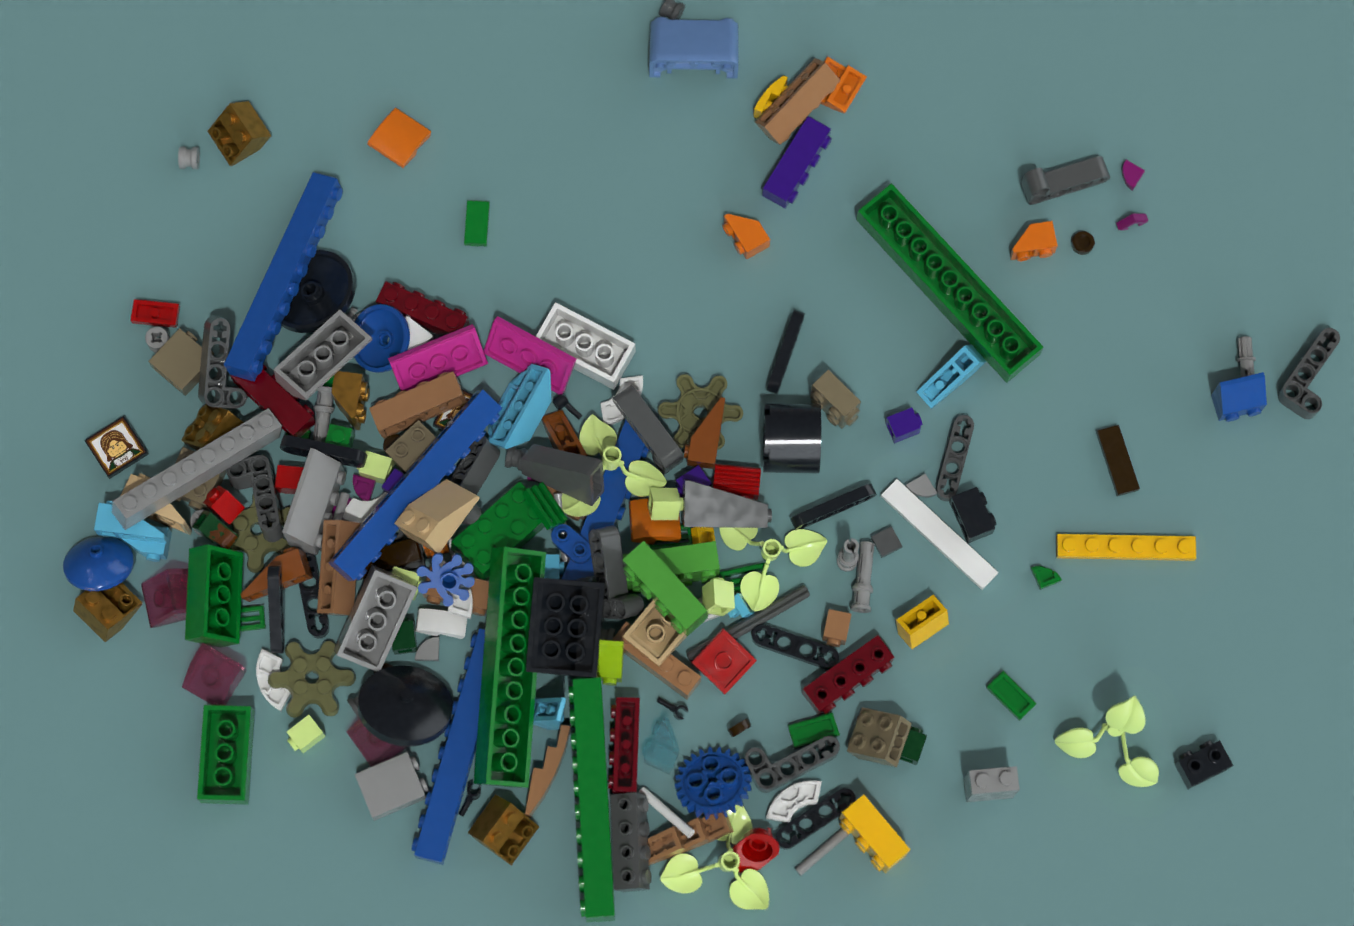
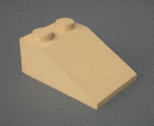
(166, 515)
(436, 515)
(654, 635)

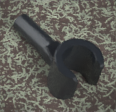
(561, 402)
(673, 708)
(470, 797)

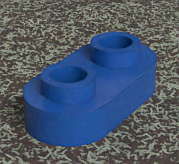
(571, 543)

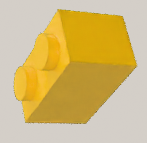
(922, 621)

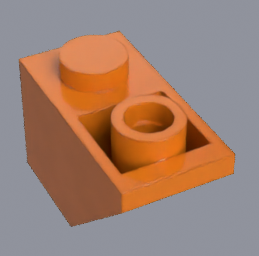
(747, 233)
(1036, 241)

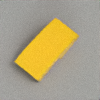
(770, 96)

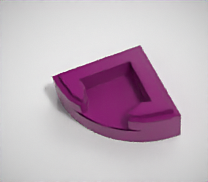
(1131, 174)
(1134, 218)
(363, 487)

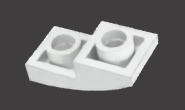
(440, 622)

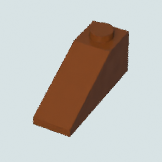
(561, 433)
(705, 440)
(294, 571)

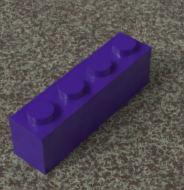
(796, 162)

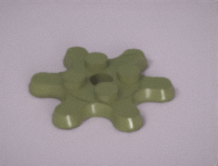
(693, 398)
(256, 546)
(306, 693)

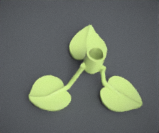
(601, 438)
(762, 589)
(1120, 718)
(746, 892)

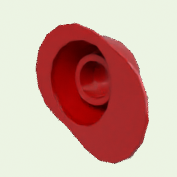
(756, 849)

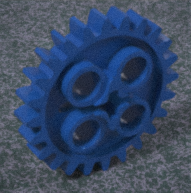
(713, 783)

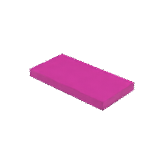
(520, 349)
(452, 352)

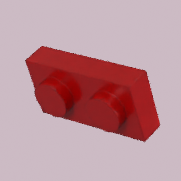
(155, 313)

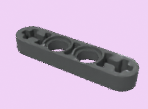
(956, 458)

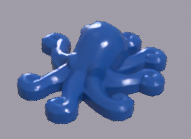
(447, 578)

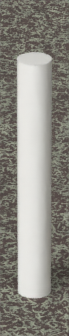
(667, 813)

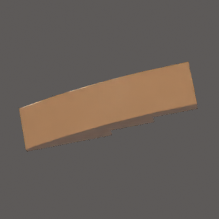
(544, 778)
(674, 842)

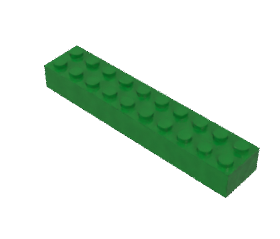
(949, 283)
(506, 687)
(593, 800)

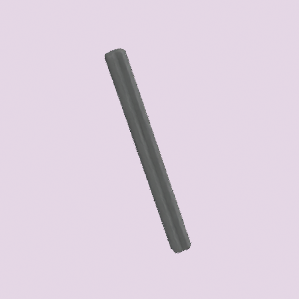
(759, 617)

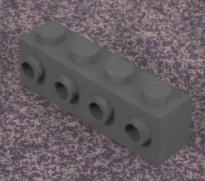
(630, 842)

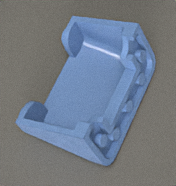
(694, 46)

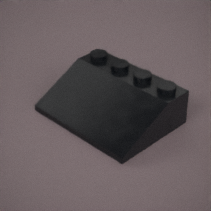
(565, 627)

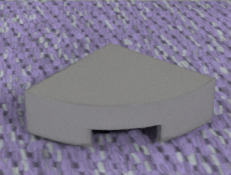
(922, 487)
(428, 650)

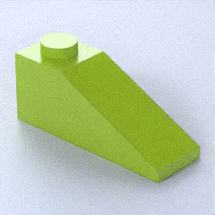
(611, 662)

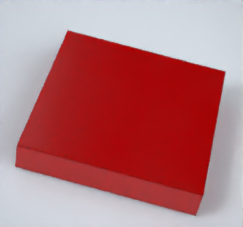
(723, 661)

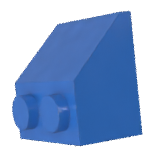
(1240, 397)

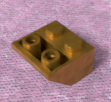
(238, 132)
(349, 394)
(209, 426)
(107, 609)
(503, 829)

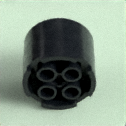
(792, 438)

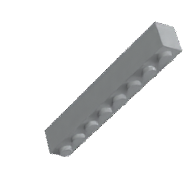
(196, 469)

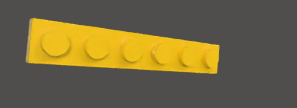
(1126, 547)

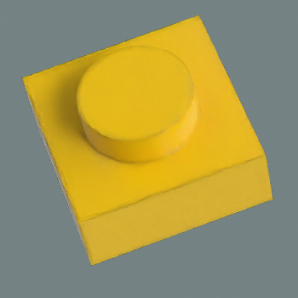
(702, 534)

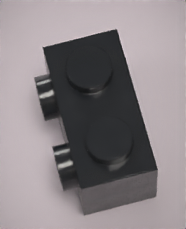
(972, 514)
(1203, 764)

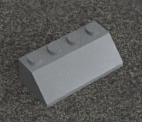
(321, 356)
(313, 501)
(375, 618)

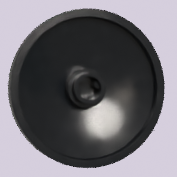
(321, 293)
(405, 706)

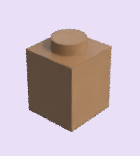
(836, 628)

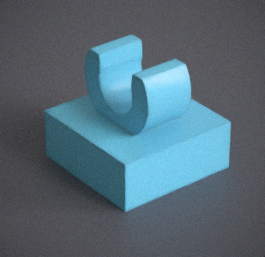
(741, 607)

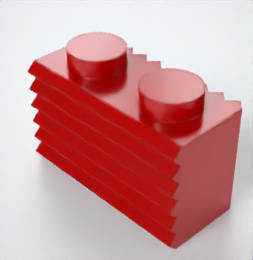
(738, 480)

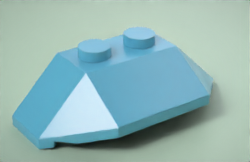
(522, 407)

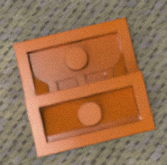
(846, 89)
(399, 138)
(651, 530)

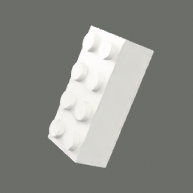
(597, 350)

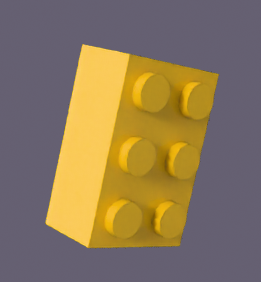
(873, 834)

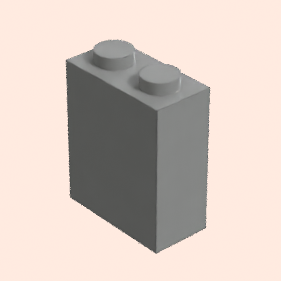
(991, 784)
(391, 785)

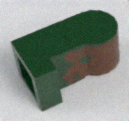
(215, 530)

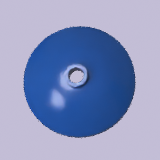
(382, 323)
(98, 563)

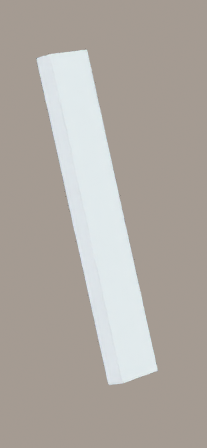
(939, 534)

